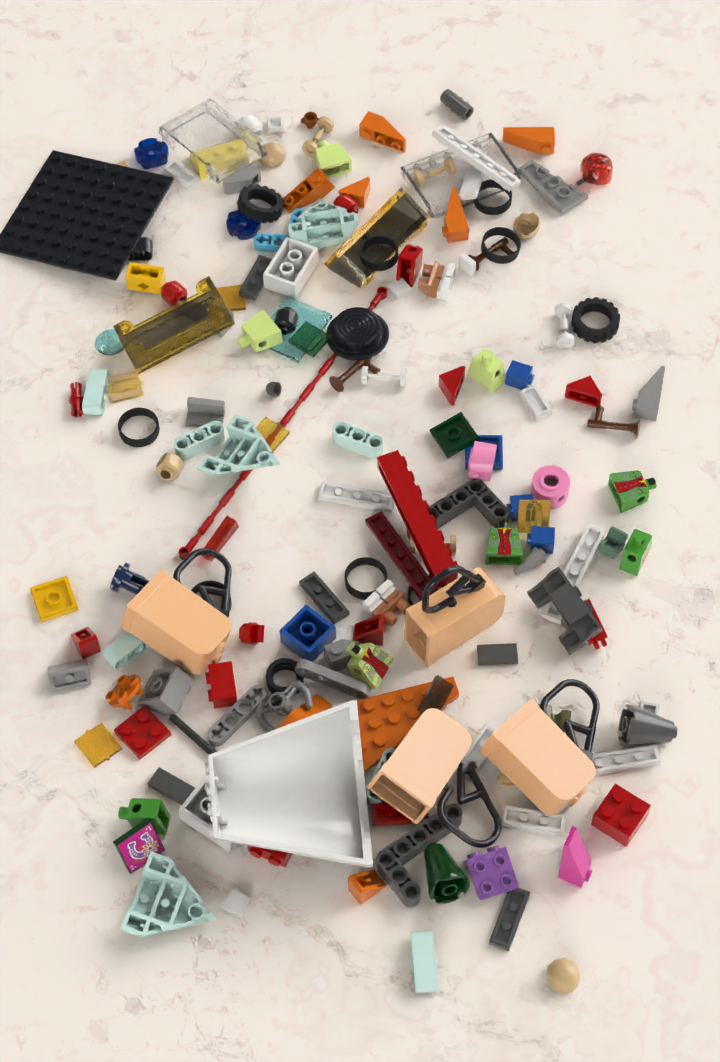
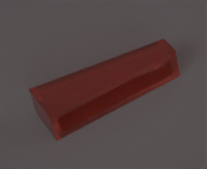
(221, 536)

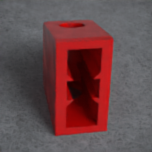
(409, 258)

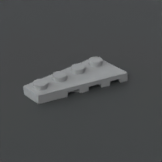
(552, 187)

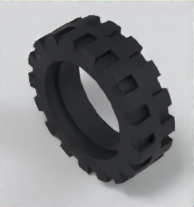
(257, 213)
(595, 305)

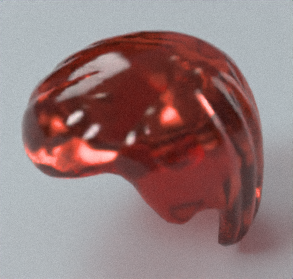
(596, 169)

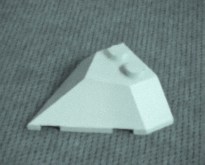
(323, 225)
(241, 452)
(164, 900)

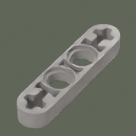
(332, 679)
(236, 714)

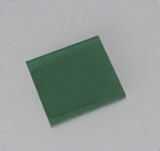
(309, 339)

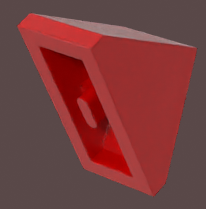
(451, 383)
(584, 391)
(370, 630)
(86, 642)

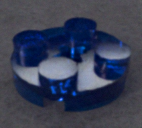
(154, 160)
(235, 227)

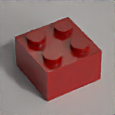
(620, 815)

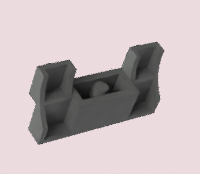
(572, 608)

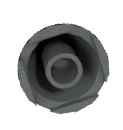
(644, 727)

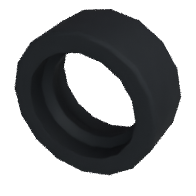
(278, 665)

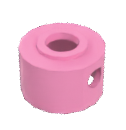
(481, 461)
(544, 492)

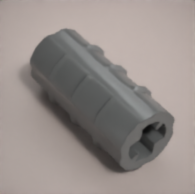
(456, 104)

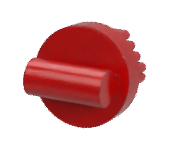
(251, 633)

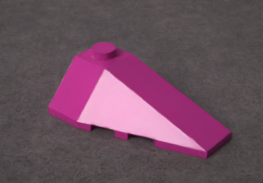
(575, 860)

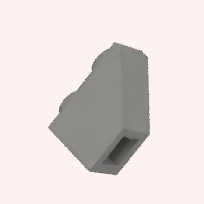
(243, 178)

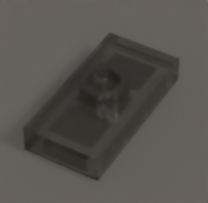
(436, 694)

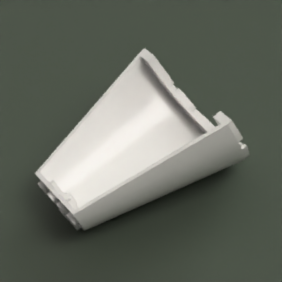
(295, 789)

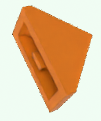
(358, 191)
(365, 885)

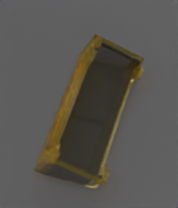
(396, 219)
(175, 327)

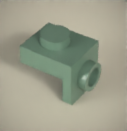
(613, 543)

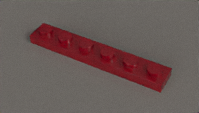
(399, 553)

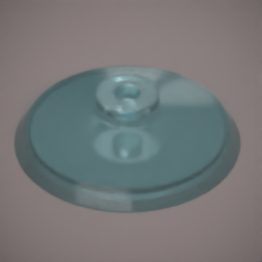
(108, 343)

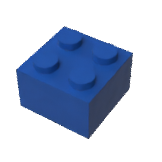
(307, 634)

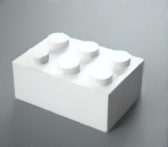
(291, 267)
(195, 813)

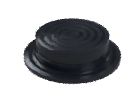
(357, 334)

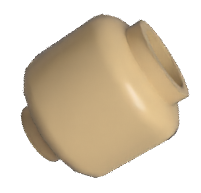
(169, 466)

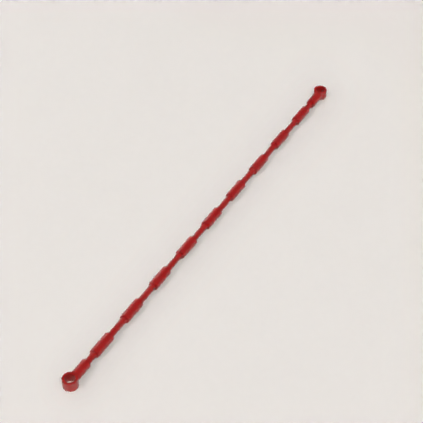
(285, 420)

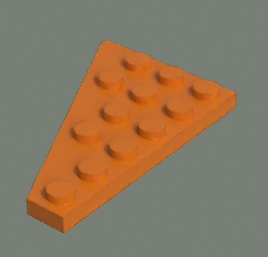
(389, 717)

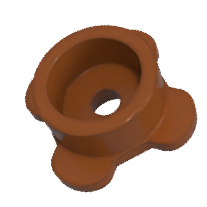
(310, 119)

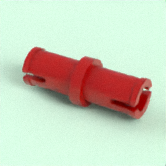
(76, 399)

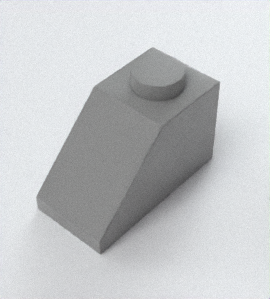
(336, 654)

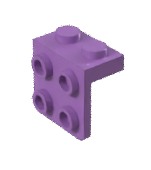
(491, 872)

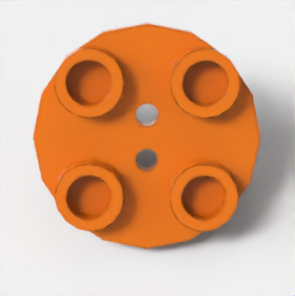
(124, 691)

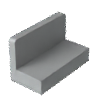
(204, 411)
(69, 675)

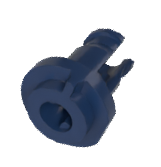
(126, 580)

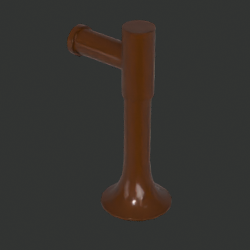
(501, 244)
(337, 382)
(598, 423)

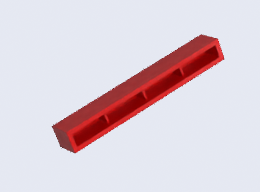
(416, 515)

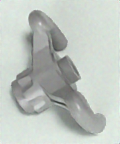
(282, 703)

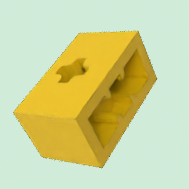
(145, 278)

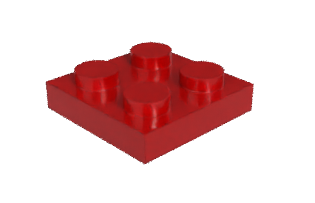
(142, 732)

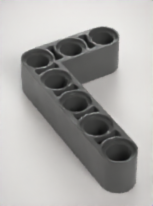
(471, 498)
(414, 848)

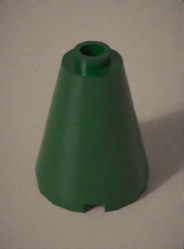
(443, 875)

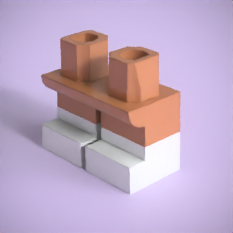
(439, 280)
(386, 601)

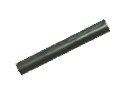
(192, 734)

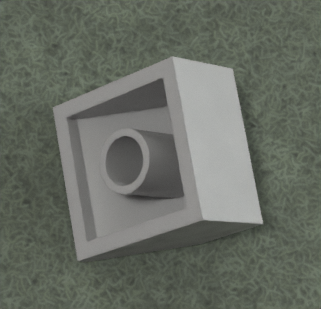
(166, 690)

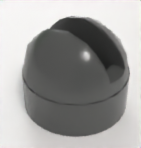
(273, 389)

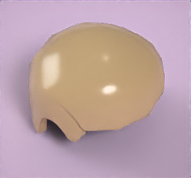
(275, 154)
(526, 225)
(563, 976)

